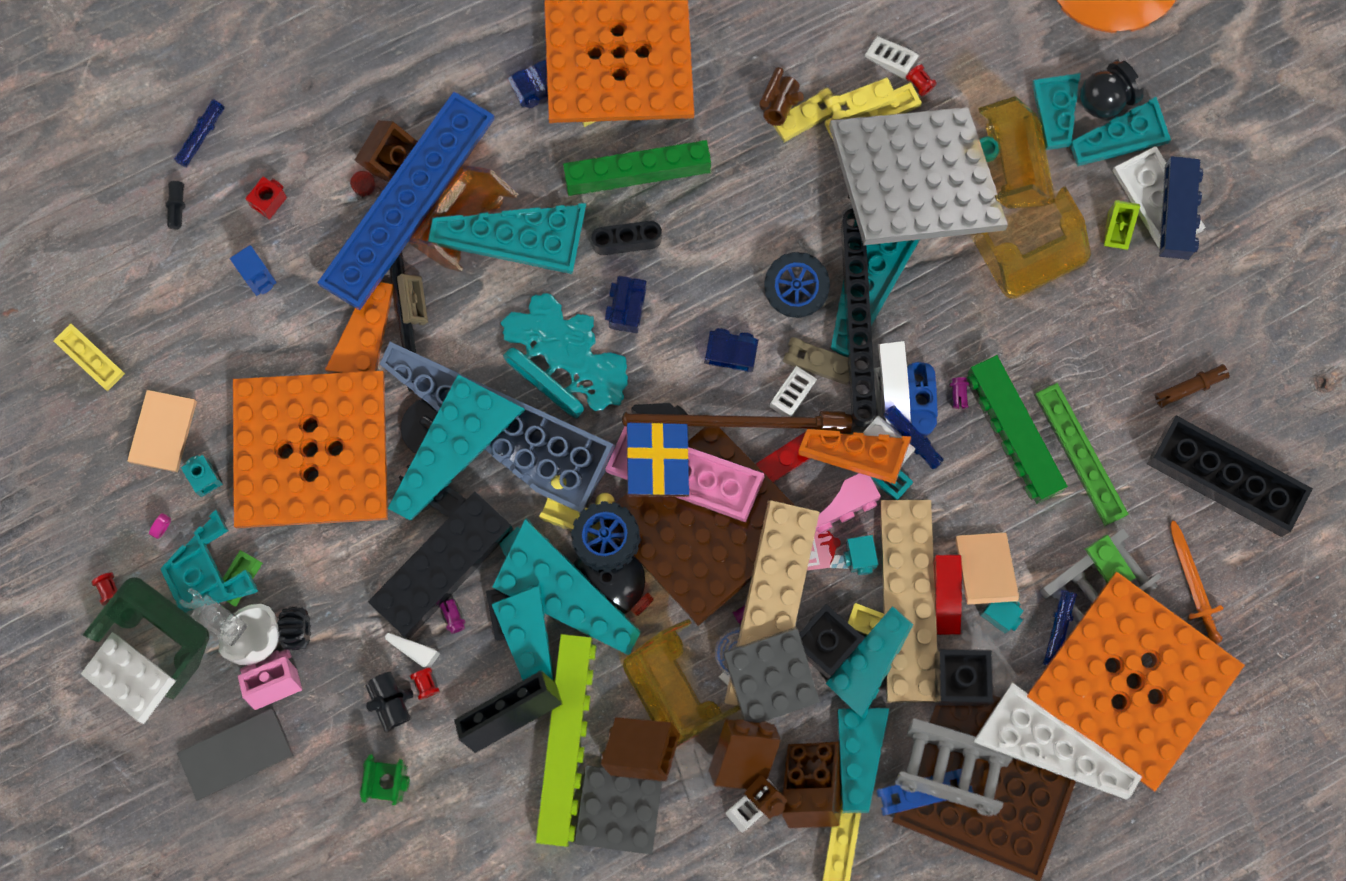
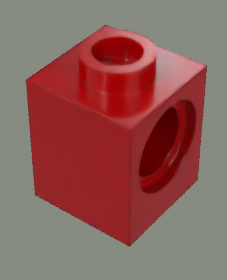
(266, 207)

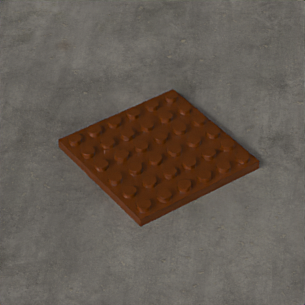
(697, 551)
(1032, 800)

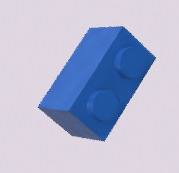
(253, 271)

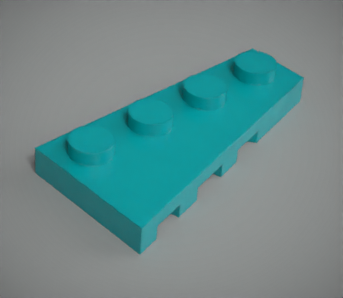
(864, 670)

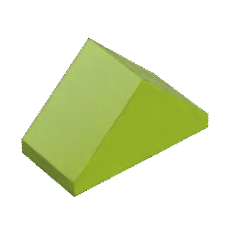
(1120, 224)

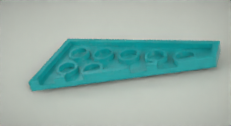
(524, 236)
(885, 266)
(459, 433)
(564, 589)

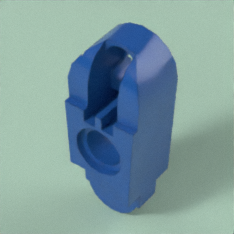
(923, 416)

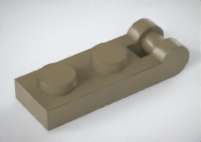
(818, 361)

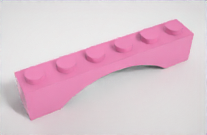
(855, 494)

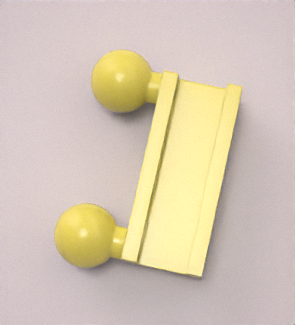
(564, 516)

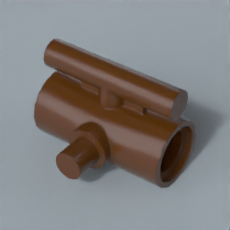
(779, 97)

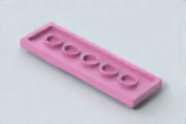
(712, 480)

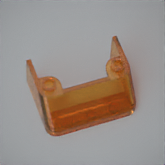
(466, 195)

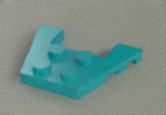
(195, 568)

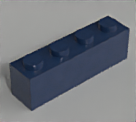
(1180, 208)

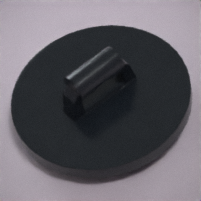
(416, 424)

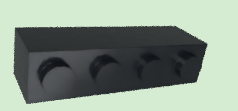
(507, 711)

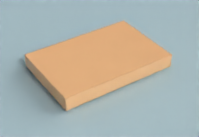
(162, 431)
(987, 568)

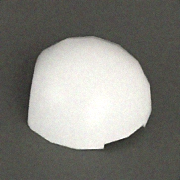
(258, 638)

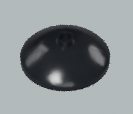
(626, 583)

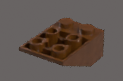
(812, 785)

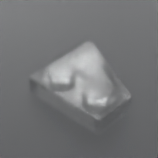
(694, 771)

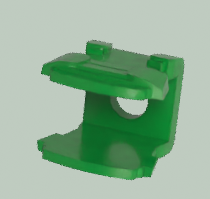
(372, 776)

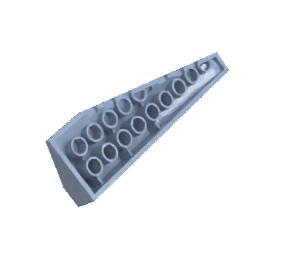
(531, 446)

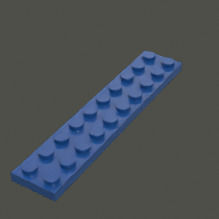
(406, 201)

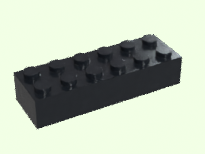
(1229, 476)
(441, 565)

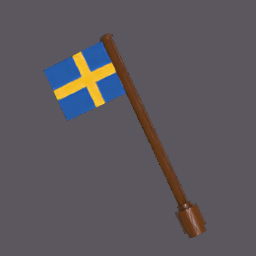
(660, 445)

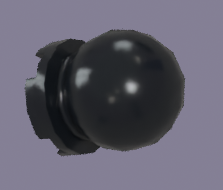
(1109, 90)

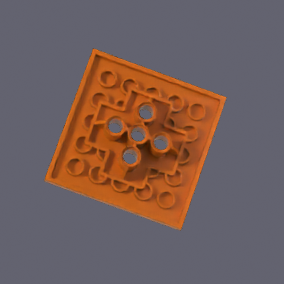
(587, 88)
(275, 415)
(1184, 671)

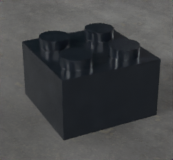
(828, 641)
(963, 677)

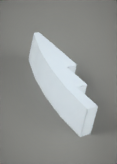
(894, 378)

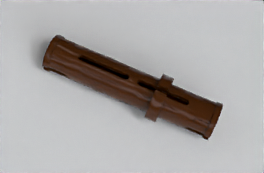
(1201, 381)

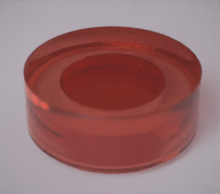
(363, 183)
(642, 604)

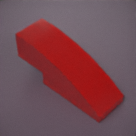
(948, 594)

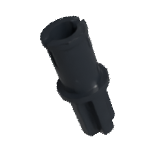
(175, 204)

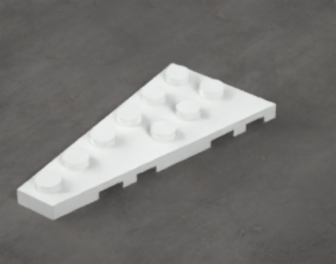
(1037, 737)

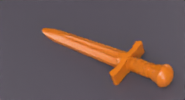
(1195, 585)

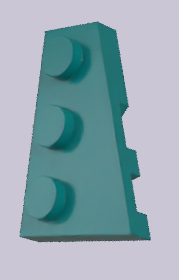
(1056, 108)

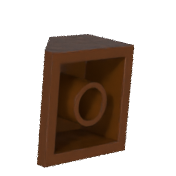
(385, 149)

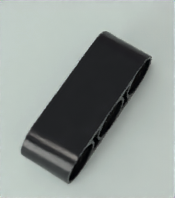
(636, 230)

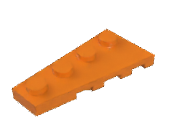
(364, 334)
(867, 455)

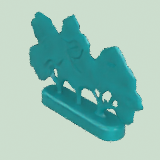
(564, 346)

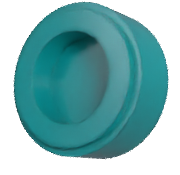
(990, 148)

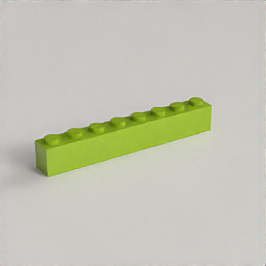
(565, 741)

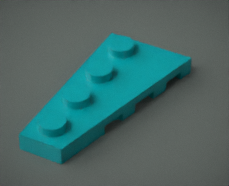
(1134, 131)
(525, 631)
(859, 756)

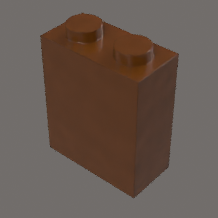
(640, 749)
(743, 753)

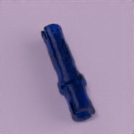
(204, 125)
(922, 444)
(1063, 617)

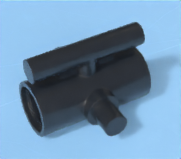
(388, 701)

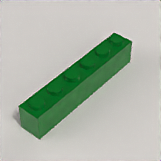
(637, 168)
(1016, 429)

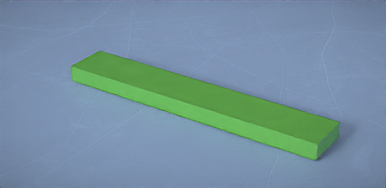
(1081, 454)

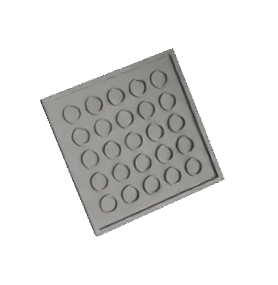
(917, 176)

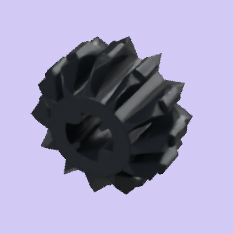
(294, 628)

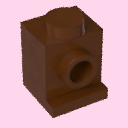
(771, 802)

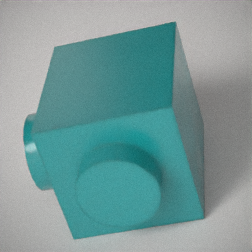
(201, 475)
(861, 555)
(1003, 615)

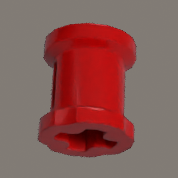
(921, 80)
(105, 587)
(424, 683)

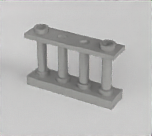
(1077, 575)
(948, 741)

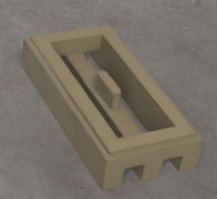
(409, 297)

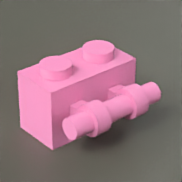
(269, 680)

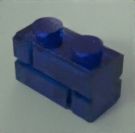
(627, 304)

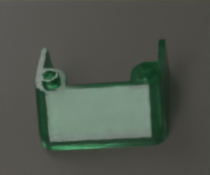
(140, 600)

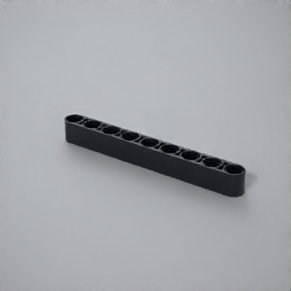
(855, 328)

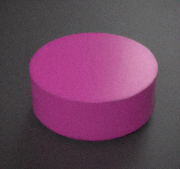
(160, 526)

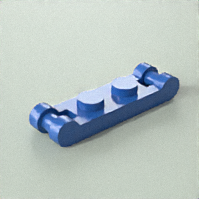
(912, 800)

